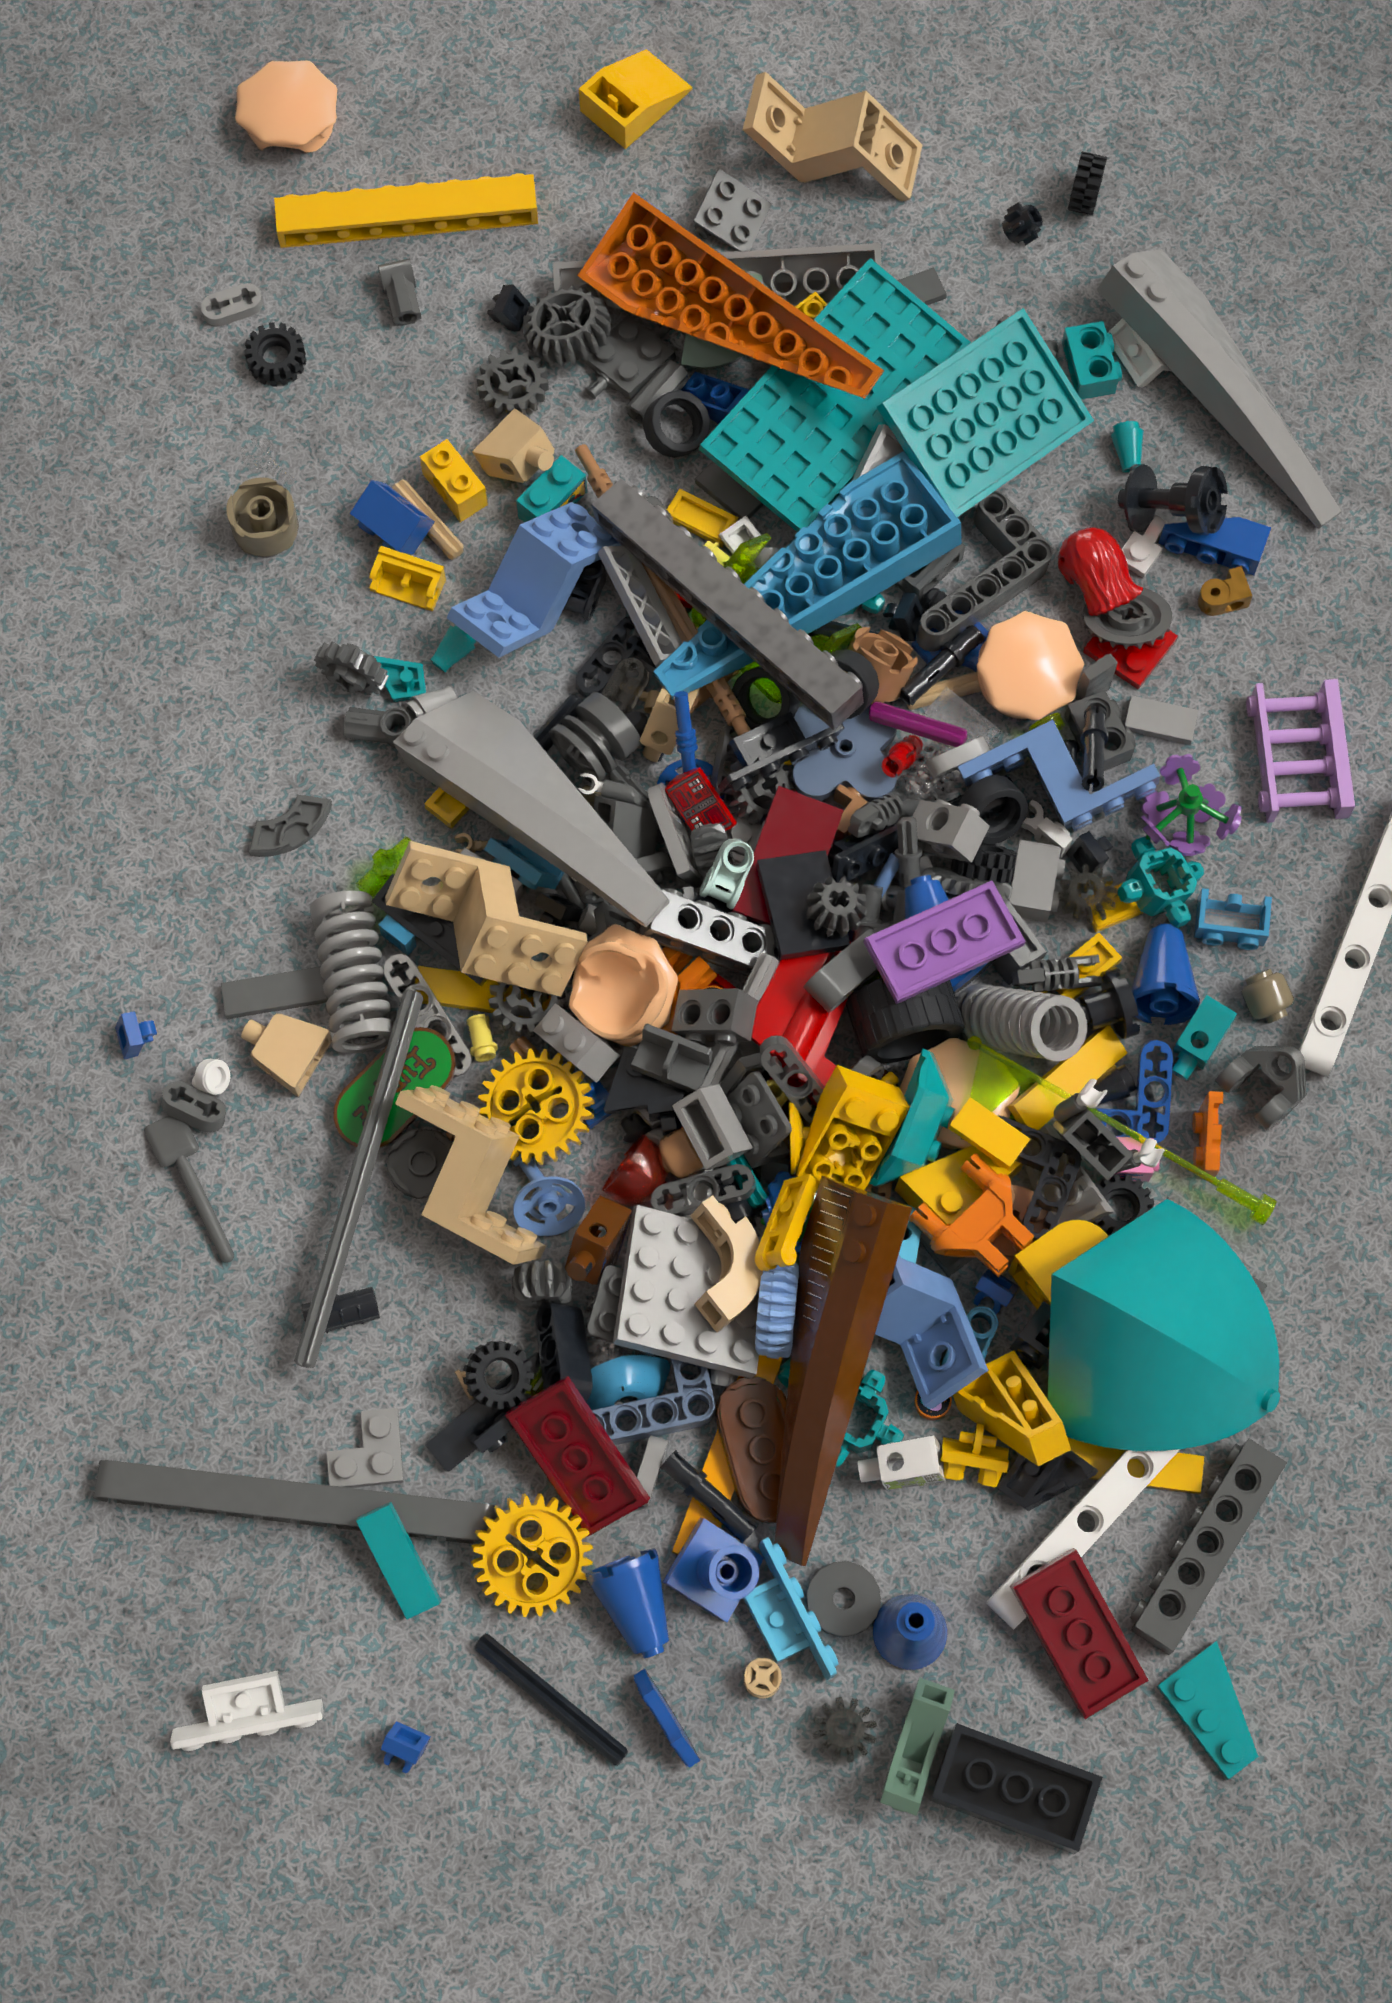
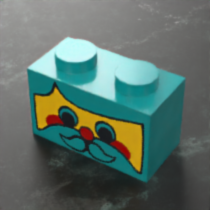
(553, 489)

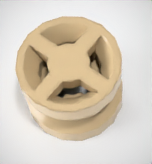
(763, 1668)

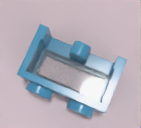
(1232, 921)

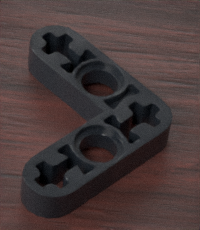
(589, 670)
(1046, 1162)

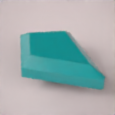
(404, 678)

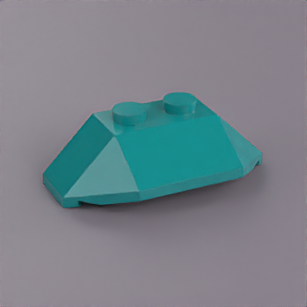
(918, 1134)

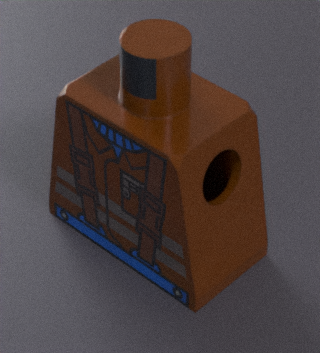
(592, 1253)

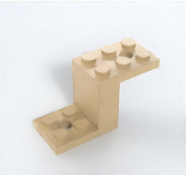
(832, 137)
(486, 920)
(471, 1175)

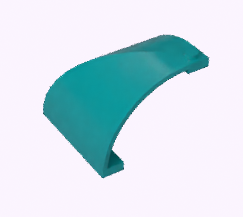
(1160, 1338)

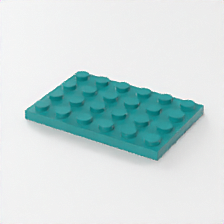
(986, 413)

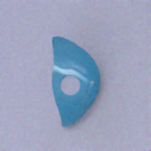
(639, 1374)

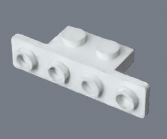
(245, 1708)

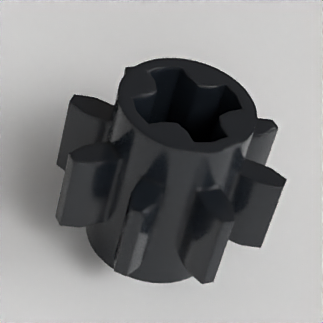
(1022, 223)

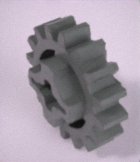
(511, 379)
(351, 668)
(758, 796)
(515, 1006)

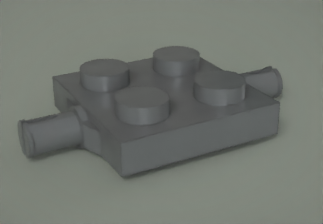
(628, 358)

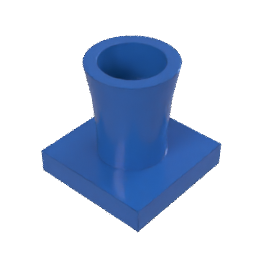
(698, 1567)

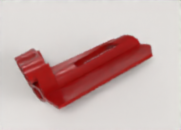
(795, 1015)

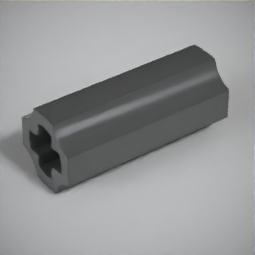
(666, 379)

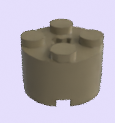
(262, 517)

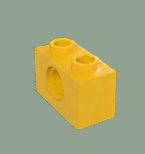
(453, 480)

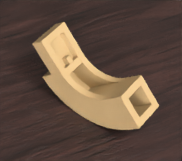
(739, 1272)

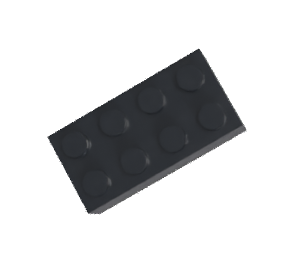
(1015, 1788)

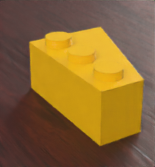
(945, 1186)
(1014, 1410)

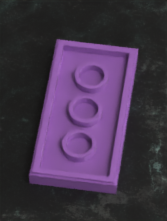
(944, 942)

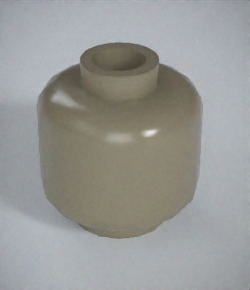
(1267, 995)

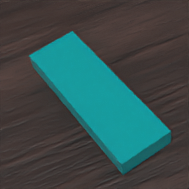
(398, 1560)

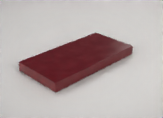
(791, 828)
(577, 1456)
(1079, 1633)

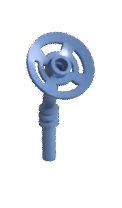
(548, 1202)

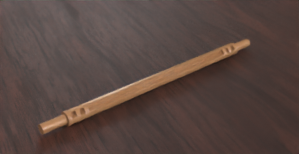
(719, 689)

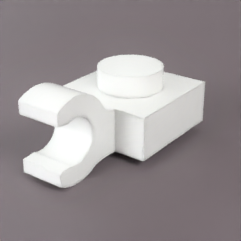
(1143, 551)
(1047, 831)

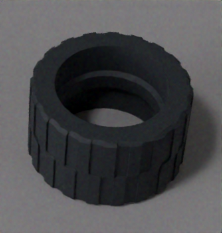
(902, 1030)

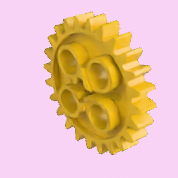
(553, 1132)
(511, 1581)

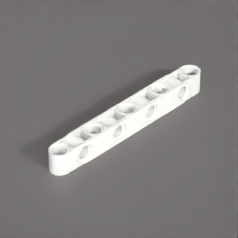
(1359, 943)
(1102, 1501)

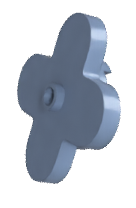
(859, 768)

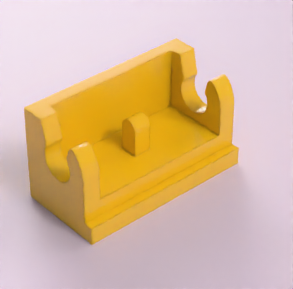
(407, 578)

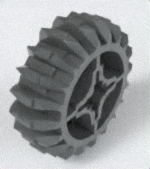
(567, 325)

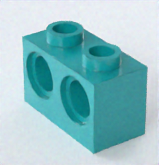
(1085, 361)

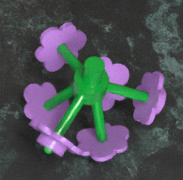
(1194, 802)

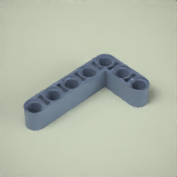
(676, 1402)

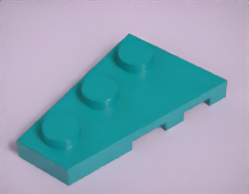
(1211, 1711)

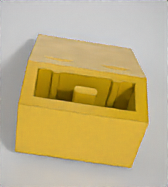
(631, 96)
(852, 1128)

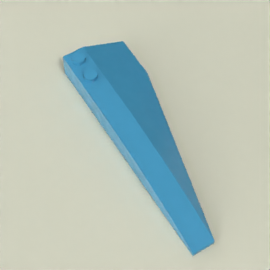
(851, 552)

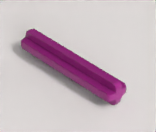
(917, 724)

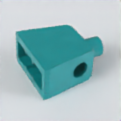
(1210, 1026)

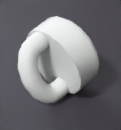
(212, 1076)

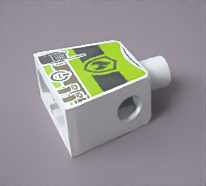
(920, 1466)

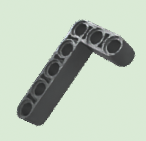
(1015, 562)

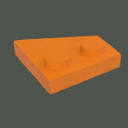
(1205, 1123)

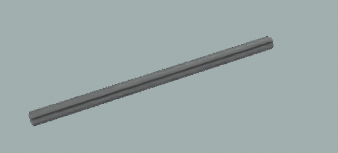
(358, 1180)

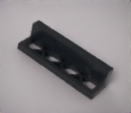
(433, 931)

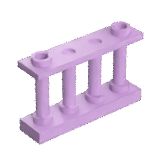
(1330, 733)

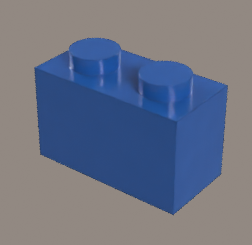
(391, 517)

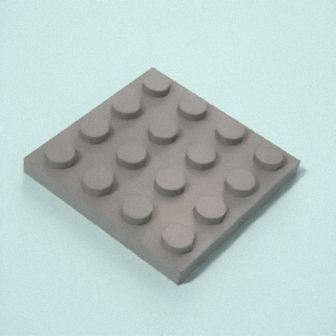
(663, 1276)

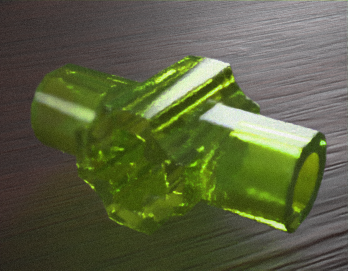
(376, 877)

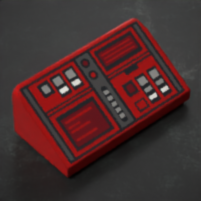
(698, 800)

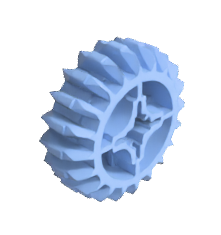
(776, 1311)

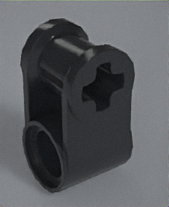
(587, 591)

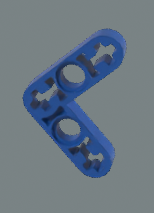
(1136, 1118)

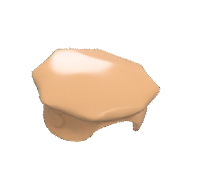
(287, 106)
(1029, 666)
(622, 985)
(958, 1069)

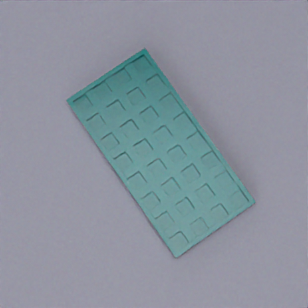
(804, 440)

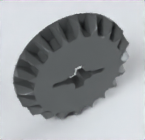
(1149, 621)
(959, 884)

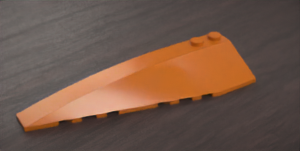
(682, 283)

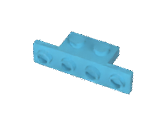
(782, 1616)

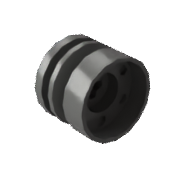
(595, 738)

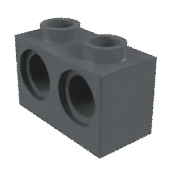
(1117, 734)
(715, 1016)

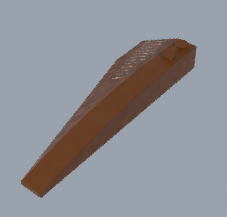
(839, 1301)

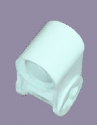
(727, 874)

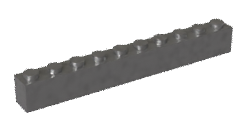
(729, 604)

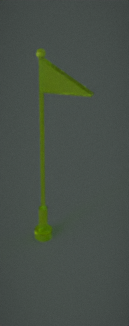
(999, 1077)

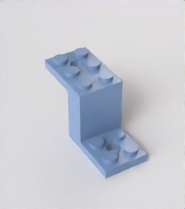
(533, 580)
(1060, 776)
(925, 1319)

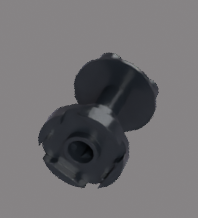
(1195, 500)
(1112, 1005)

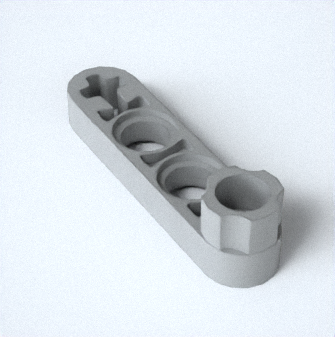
(432, 1011)

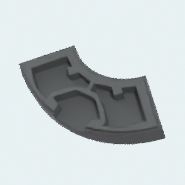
(291, 828)

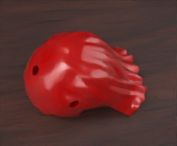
(1098, 568)

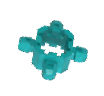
(1139, 885)
(872, 1385)

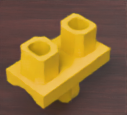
(974, 1451)

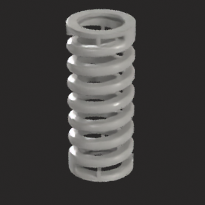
(359, 972)
(1023, 1021)

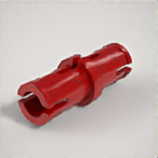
(902, 755)

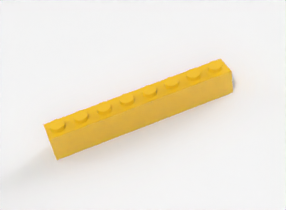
(406, 210)

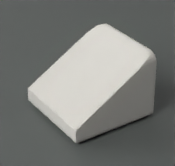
(738, 533)

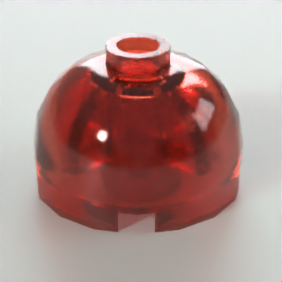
(637, 1174)

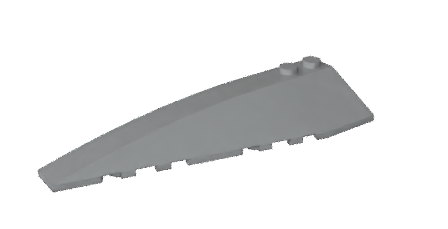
(1198, 349)
(512, 782)

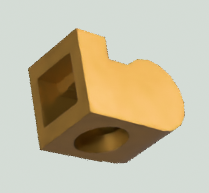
(1225, 595)

